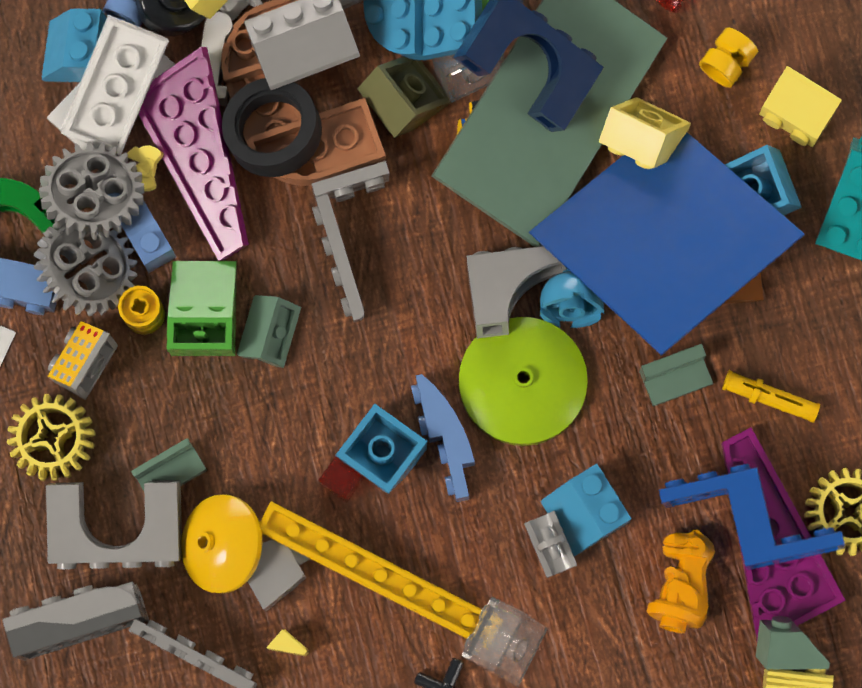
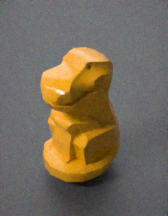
(684, 594)

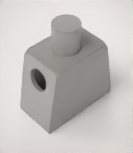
(276, 573)

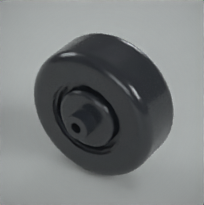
(168, 16)

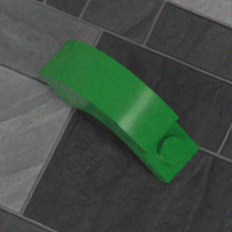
(25, 200)

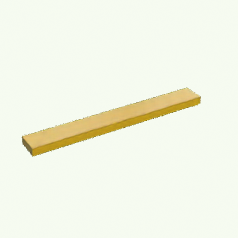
(369, 570)

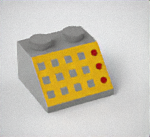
(82, 359)

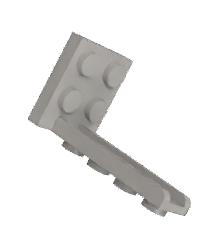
(343, 188)

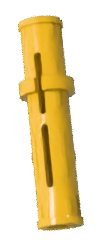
(770, 396)

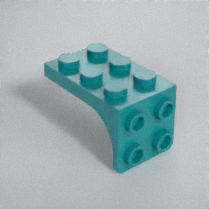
(843, 220)

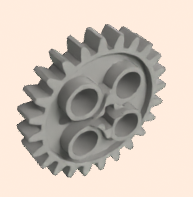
(91, 190)
(103, 289)

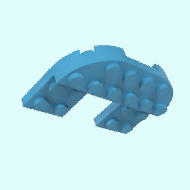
(421, 26)

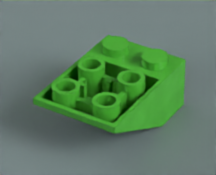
(202, 308)

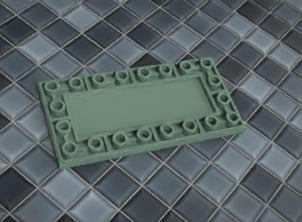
(510, 160)

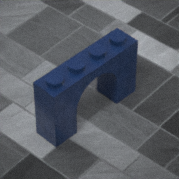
(569, 67)

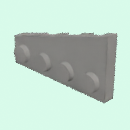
(184, 649)

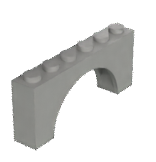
(501, 279)

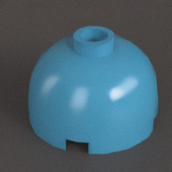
(569, 299)

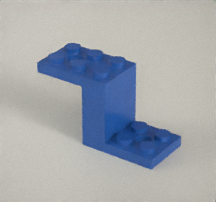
(750, 517)

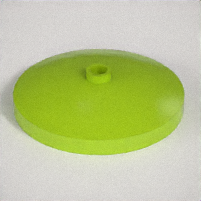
(530, 410)

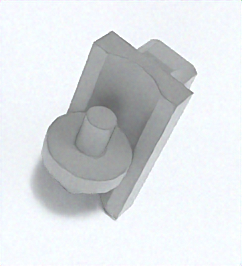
(550, 544)

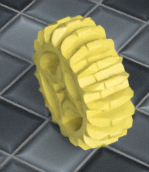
(64, 432)
(838, 501)

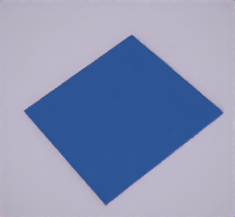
(666, 240)

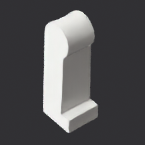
(215, 34)

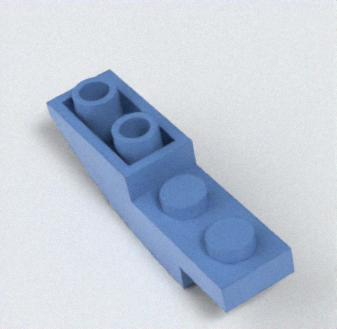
(443, 424)

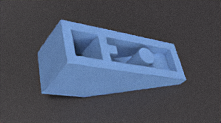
(148, 238)

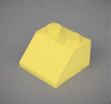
(799, 107)
(643, 132)

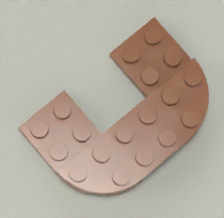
(348, 131)

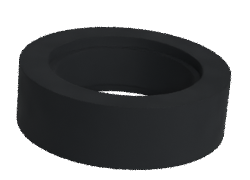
(282, 161)

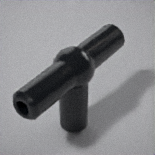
(449, 680)

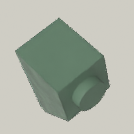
(786, 646)

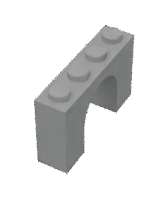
(73, 543)

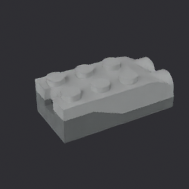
(73, 620)

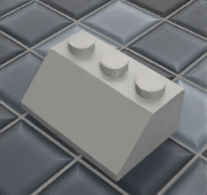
(301, 40)

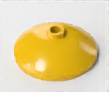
(221, 543)

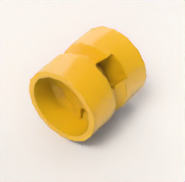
(731, 53)
(141, 310)

